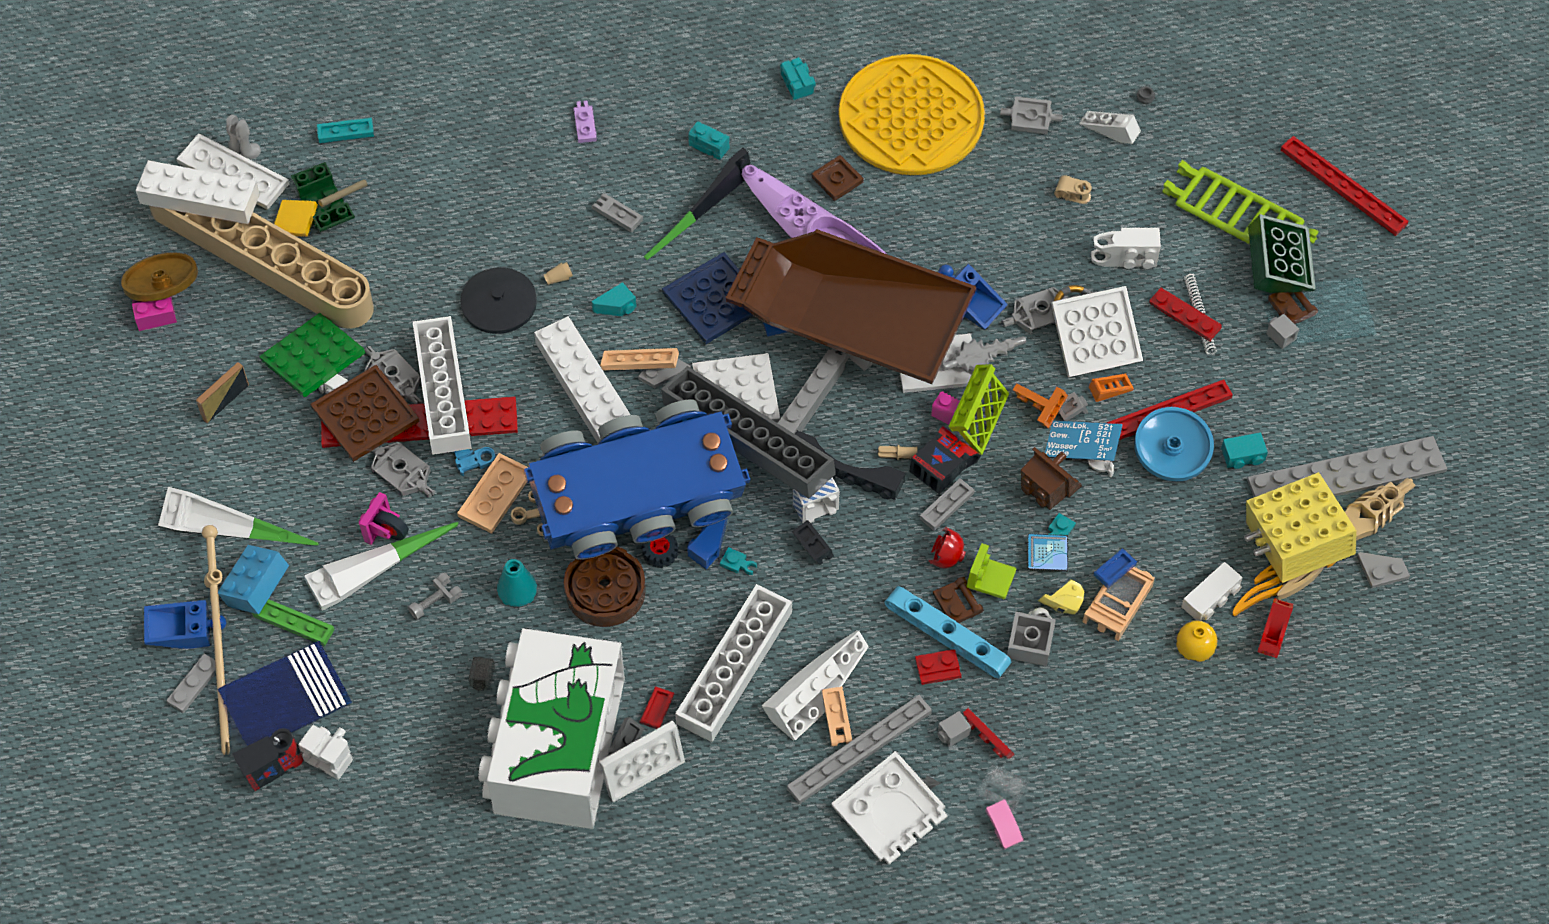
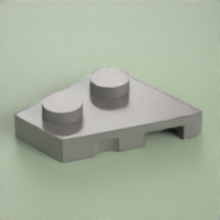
(657, 377)
(1382, 569)

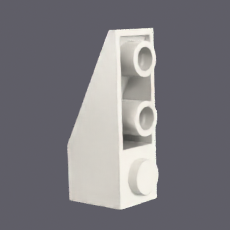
(1115, 126)

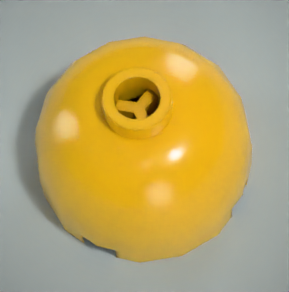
(1196, 641)

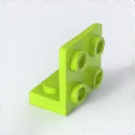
(989, 575)

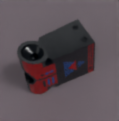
(942, 460)
(269, 758)

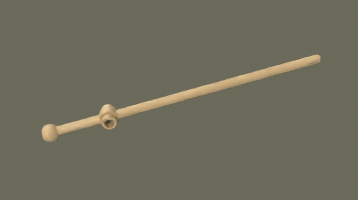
(212, 580)

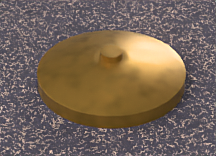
(159, 276)

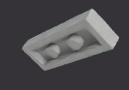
(947, 504)
(192, 683)

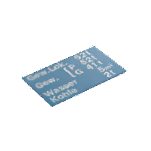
(1084, 440)

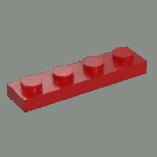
(1185, 314)

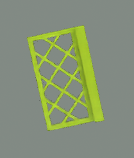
(971, 402)

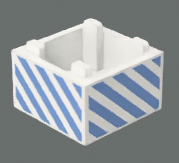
(821, 503)

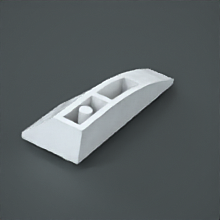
(800, 699)

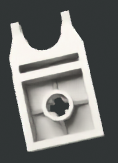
(1128, 248)

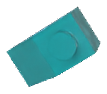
(615, 302)

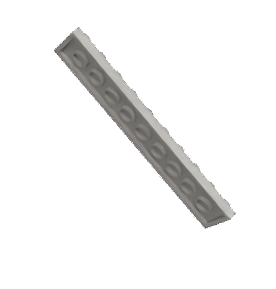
(1361, 469)

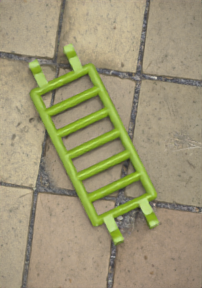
(1181, 196)

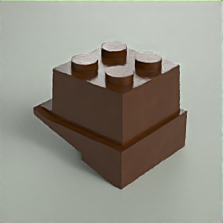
(1047, 480)

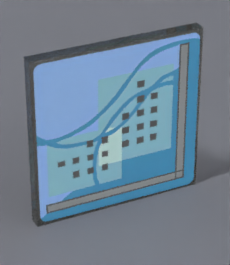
(1048, 552)

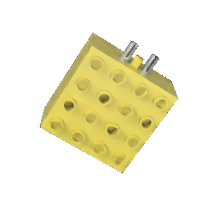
(1300, 527)

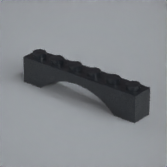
(881, 480)

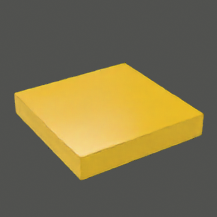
(296, 216)

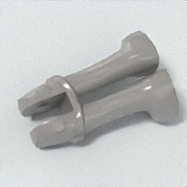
(239, 138)

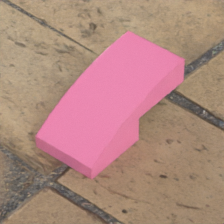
(1004, 824)

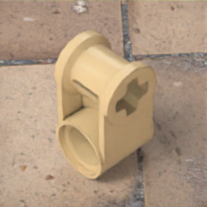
(1072, 189)

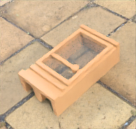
(1118, 604)

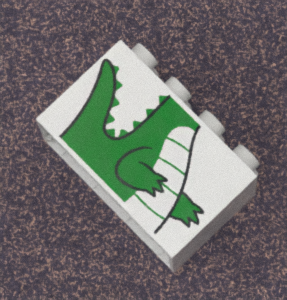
(553, 728)

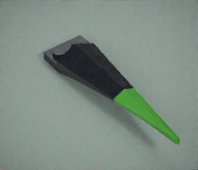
(724, 184)

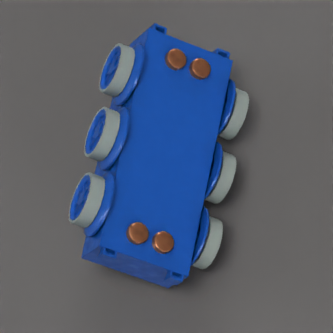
(636, 479)

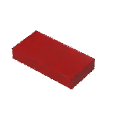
(657, 708)

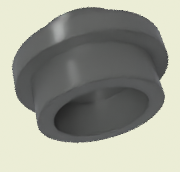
(1145, 95)

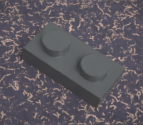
(628, 733)

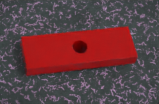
(987, 735)

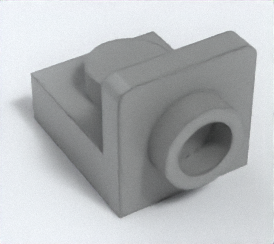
(1073, 406)

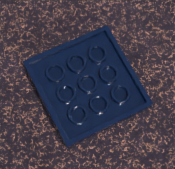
(702, 298)

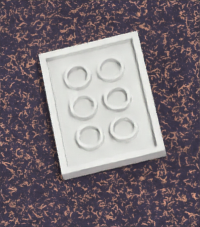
(945, 379)
(642, 761)

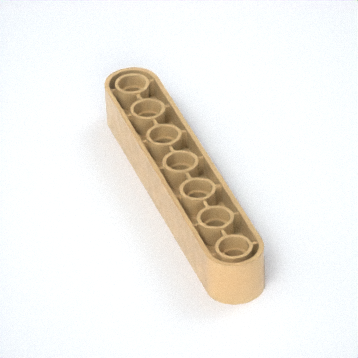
(280, 262)

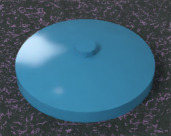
(1174, 444)

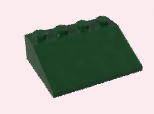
(1280, 256)

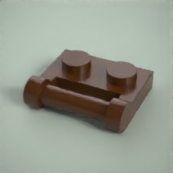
(1284, 304)
(951, 603)

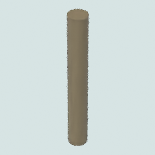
(342, 193)

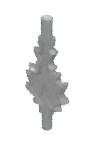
(976, 353)

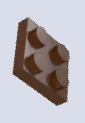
(837, 178)

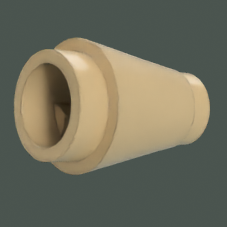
(559, 273)

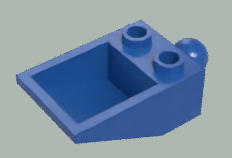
(985, 303)
(174, 623)

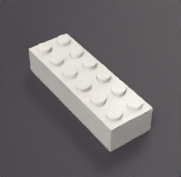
(197, 192)

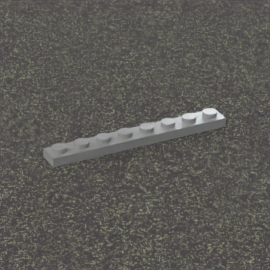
(859, 749)

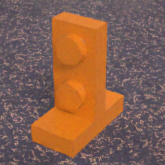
(1048, 407)

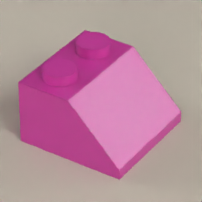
(153, 313)

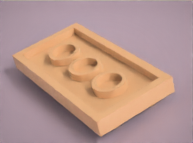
(494, 493)

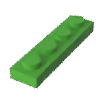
(295, 622)

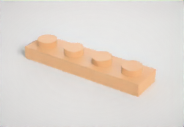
(639, 359)

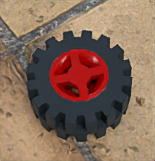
(669, 549)

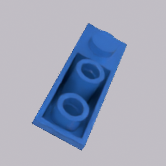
(708, 544)

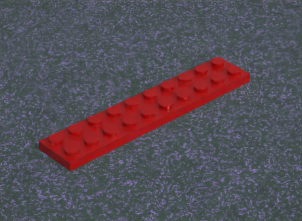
(483, 418)

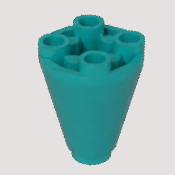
(516, 584)

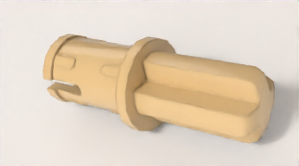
(896, 452)

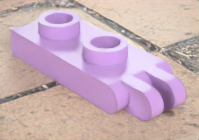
(585, 123)

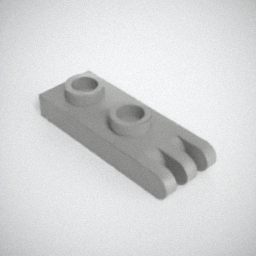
(617, 212)

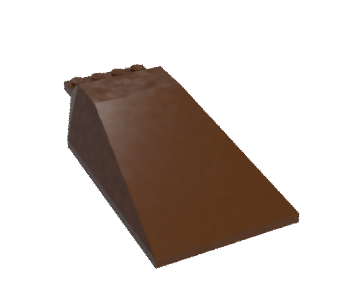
(854, 300)

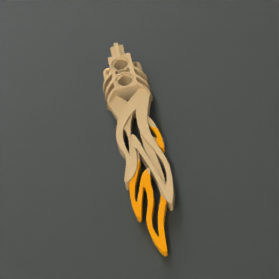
(1365, 527)

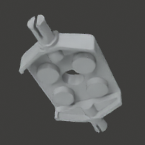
(1027, 313)
(405, 380)
(406, 480)

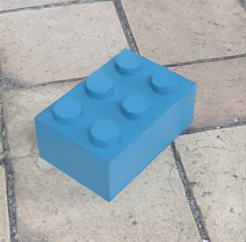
(253, 579)

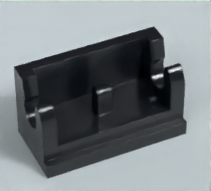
(812, 542)

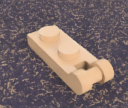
(836, 715)

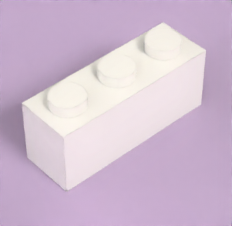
(1212, 592)

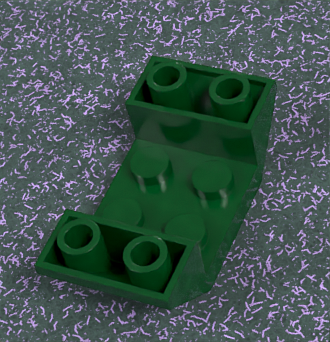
(315, 185)

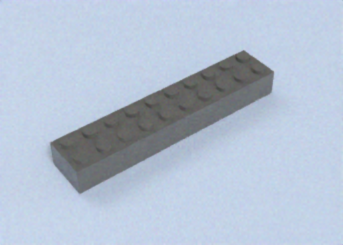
(755, 434)

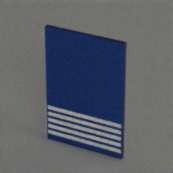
(285, 694)

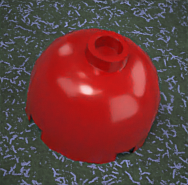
(949, 548)

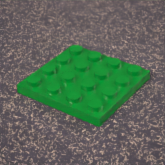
(312, 354)

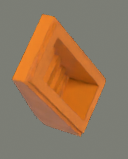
(1101, 393)

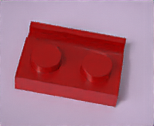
(938, 667)

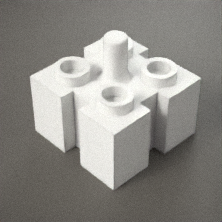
(326, 752)

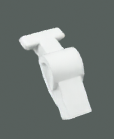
(1102, 466)

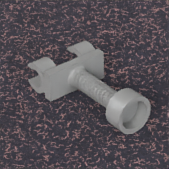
(416, 610)

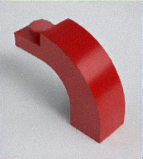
(1275, 628)

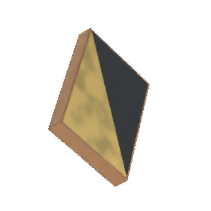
(222, 392)

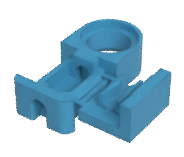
(469, 461)

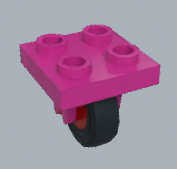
(381, 521)

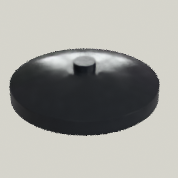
(498, 300)

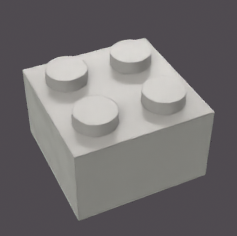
(1031, 638)

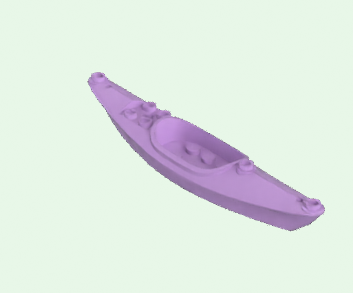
(797, 213)

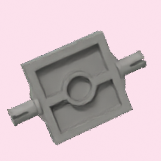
(1031, 115)

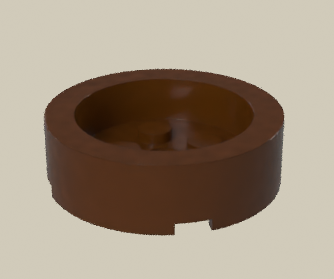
(608, 604)

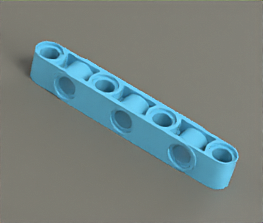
(961, 639)

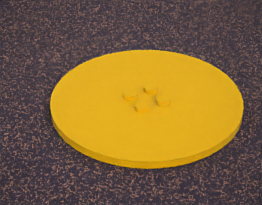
(911, 114)

